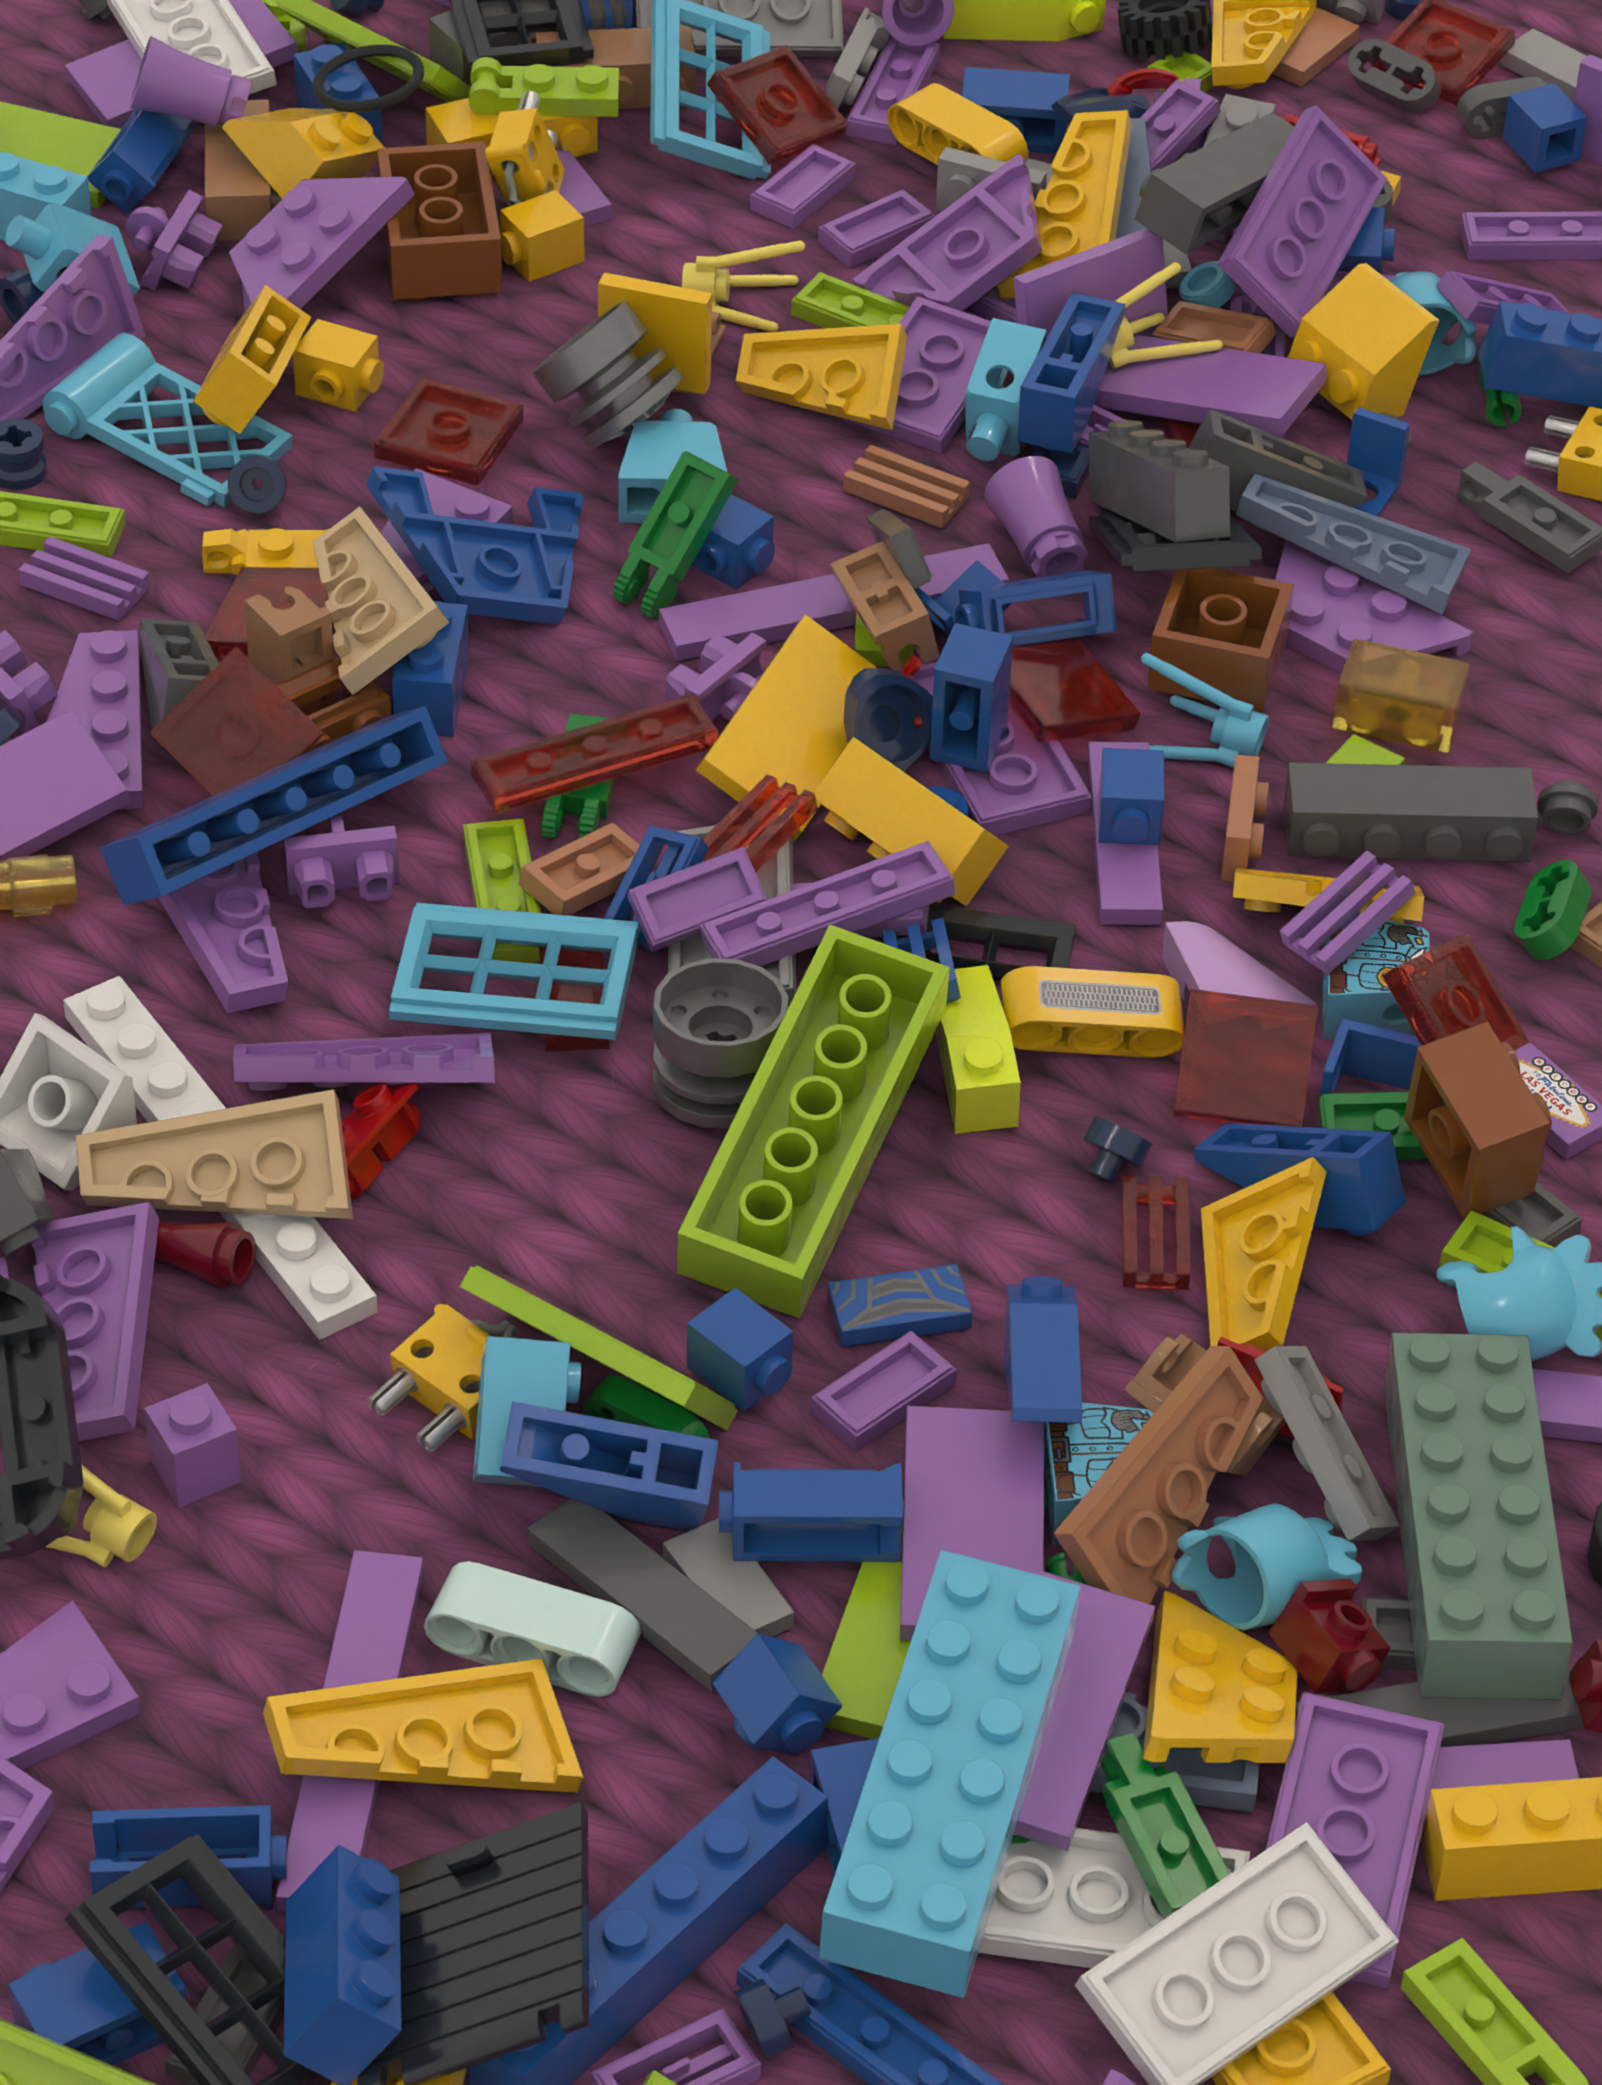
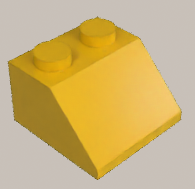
(305, 145)
(1370, 343)

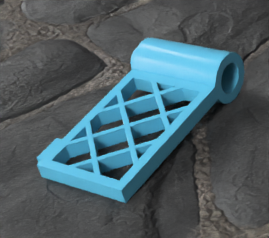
(115, 388)

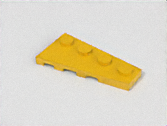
(1084, 192)
(437, 1728)

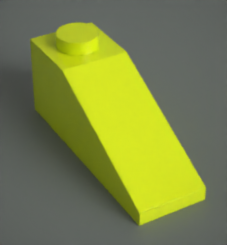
(1025, 19)
(978, 1056)

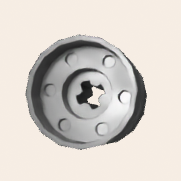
(608, 375)
(712, 1036)

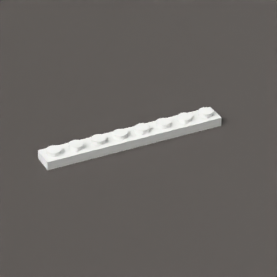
(166, 1086)

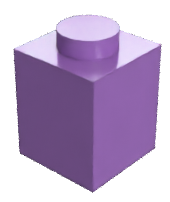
(193, 1445)

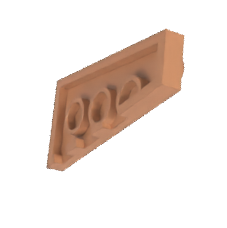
(1158, 1485)

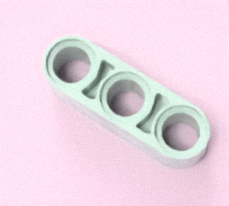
(513, 1618)

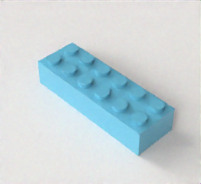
(949, 1774)

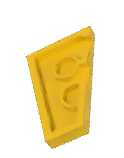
(1253, 38)
(828, 370)
(1270, 889)
(1257, 1254)

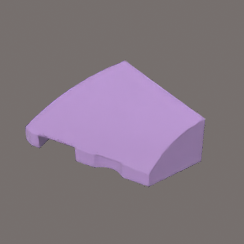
(1210, 962)

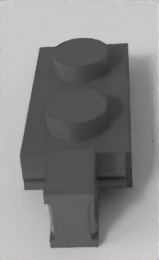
(1531, 516)

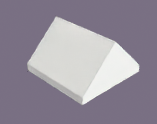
(56, 1092)

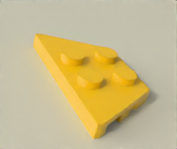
(1216, 1690)

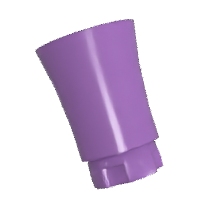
(917, 20)
(187, 86)
(1036, 514)

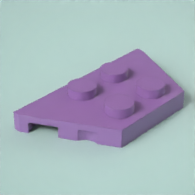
(315, 233)
(964, 246)
(1338, 606)

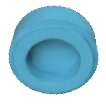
(1207, 285)

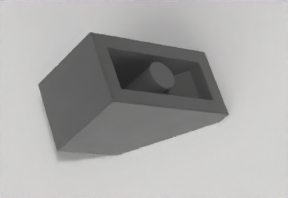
(21, 1201)

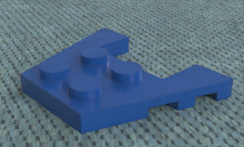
(483, 563)

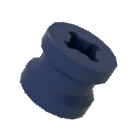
(21, 455)

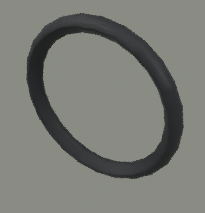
(370, 104)

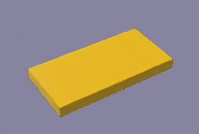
(789, 719)

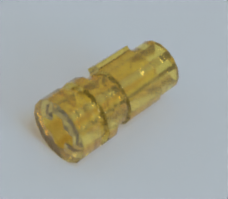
(37, 883)

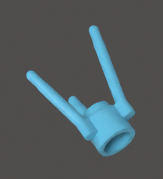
(1235, 723)

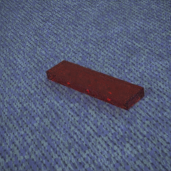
(593, 753)

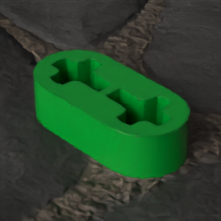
(1552, 910)
(632, 1404)

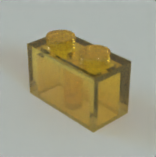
(1401, 695)

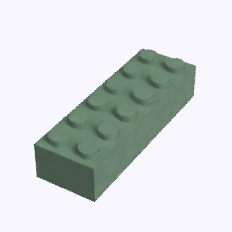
(1476, 1518)

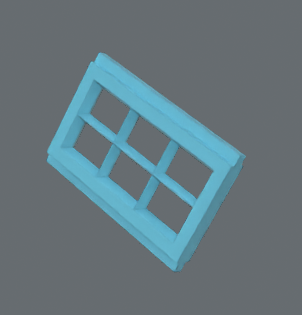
(666, 91)
(506, 1012)

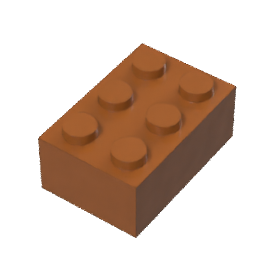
(449, 230)

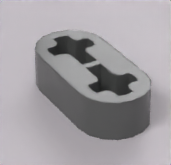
(1399, 66)
(1495, 99)

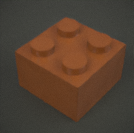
(1223, 632)
(1477, 1119)

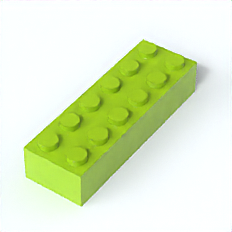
(813, 1121)

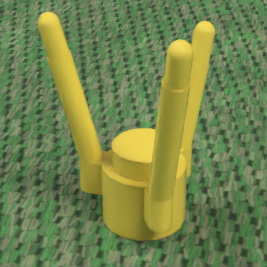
(707, 277)
(1125, 338)
(114, 1524)

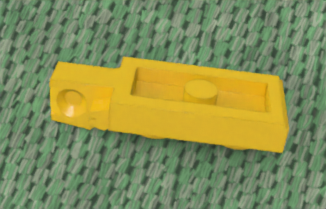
(272, 548)

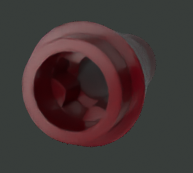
(208, 1250)

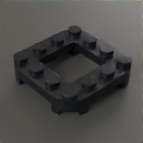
(36, 1425)

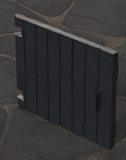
(491, 1948)

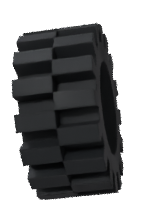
(1164, 27)

